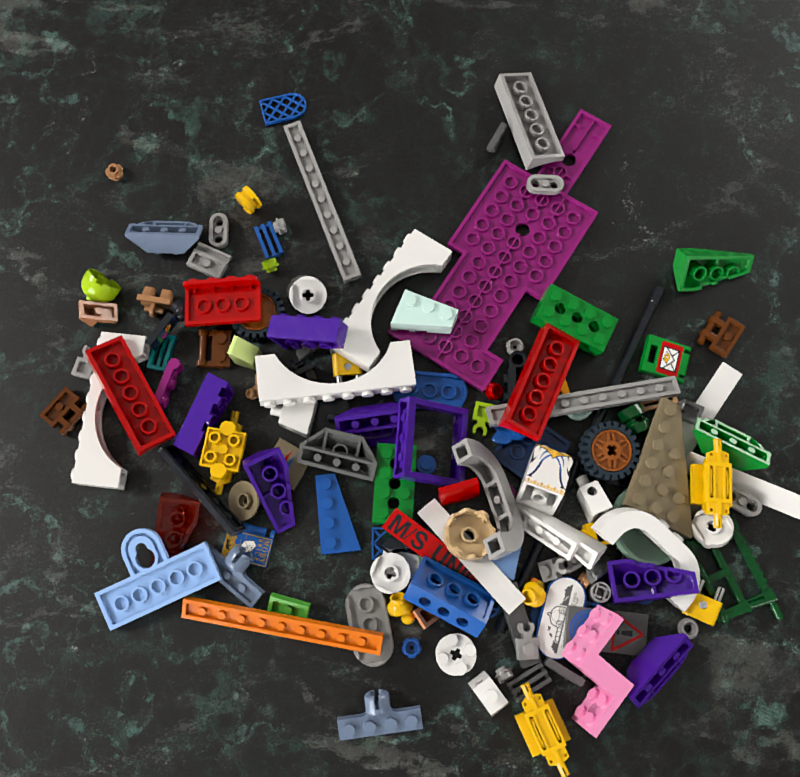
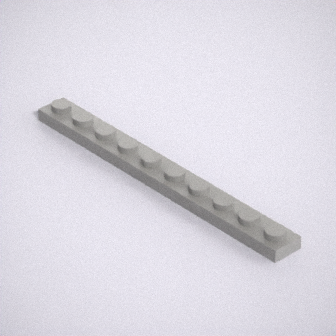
(322, 202)
(602, 398)

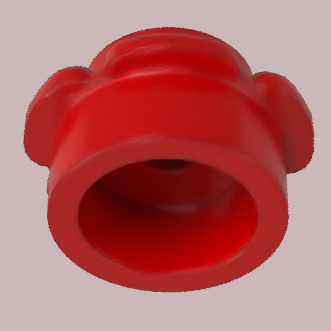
(494, 391)

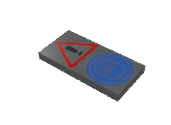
(628, 638)

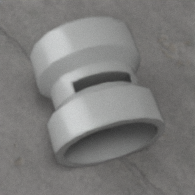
(595, 594)

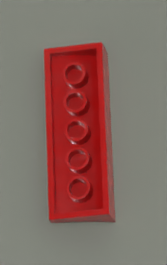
(540, 382)
(130, 394)

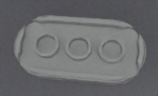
(368, 610)

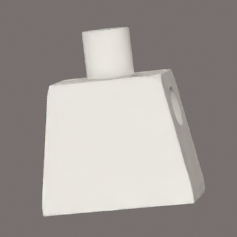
(296, 418)
(592, 499)
(488, 693)

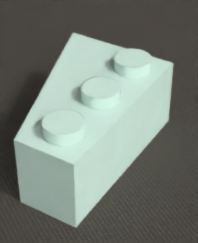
(423, 314)

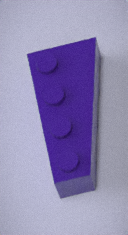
(307, 331)
(204, 413)

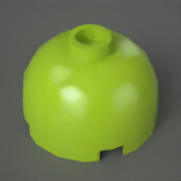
(98, 287)

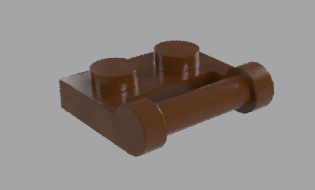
(220, 345)

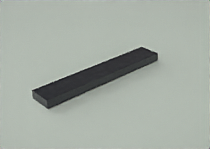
(202, 490)

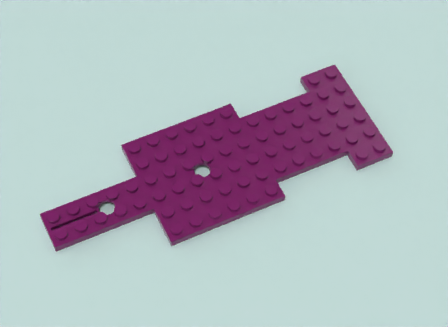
(502, 265)

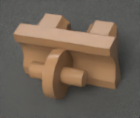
(153, 304)

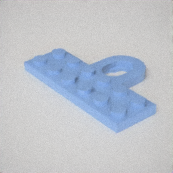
(157, 585)

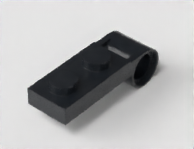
(509, 378)

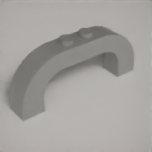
(499, 495)

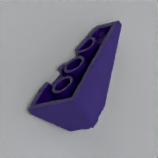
(271, 481)
(643, 582)

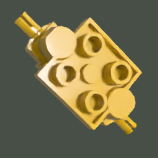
(224, 451)
(712, 484)
(543, 729)

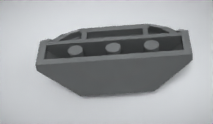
(339, 453)

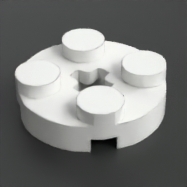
(300, 302)
(708, 538)
(380, 578)
(445, 660)

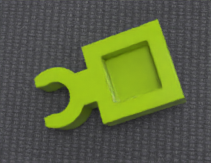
(480, 417)

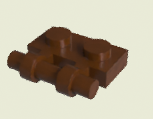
(725, 338)
(60, 408)

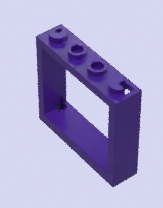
(405, 438)

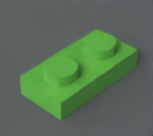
(288, 605)

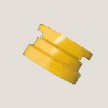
(248, 200)

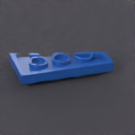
(335, 525)

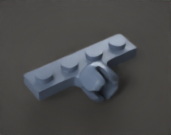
(234, 575)
(379, 718)

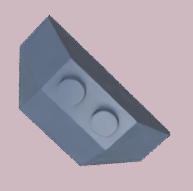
(164, 236)

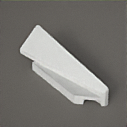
(561, 536)

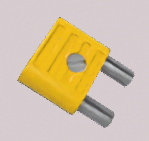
(344, 368)
(705, 608)

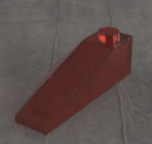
(175, 521)

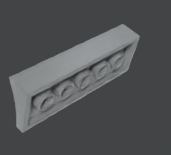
(528, 119)

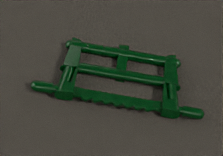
(743, 606)

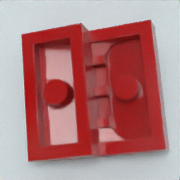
(459, 492)

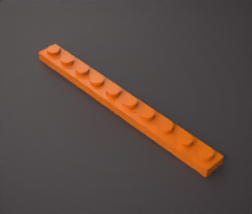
(282, 625)

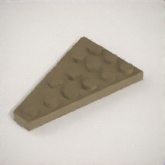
(660, 476)

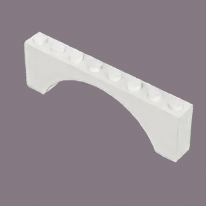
(416, 256)
(282, 386)
(93, 460)

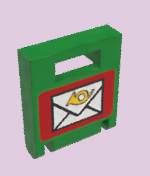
(669, 360)

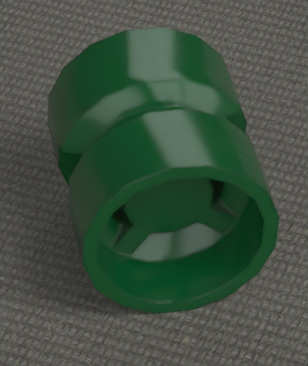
(634, 419)

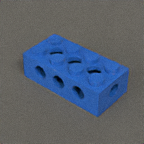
(450, 596)

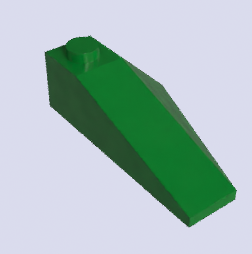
(702, 267)

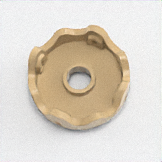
(472, 521)

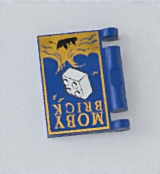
(254, 540)

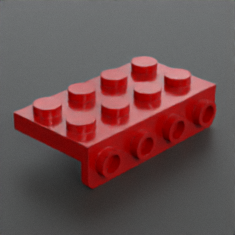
(223, 301)

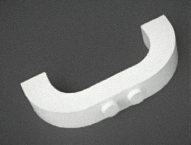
(619, 520)

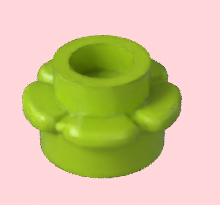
(270, 265)

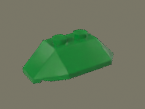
(742, 449)

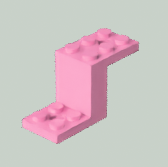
(610, 685)

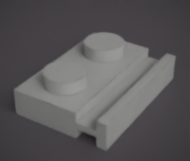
(209, 260)

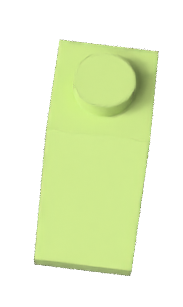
(243, 352)

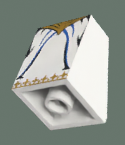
(545, 479)

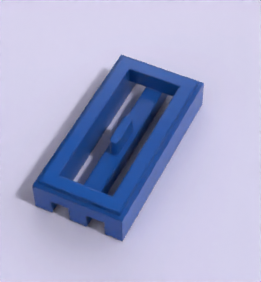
(264, 228)

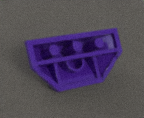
(373, 422)
(656, 666)

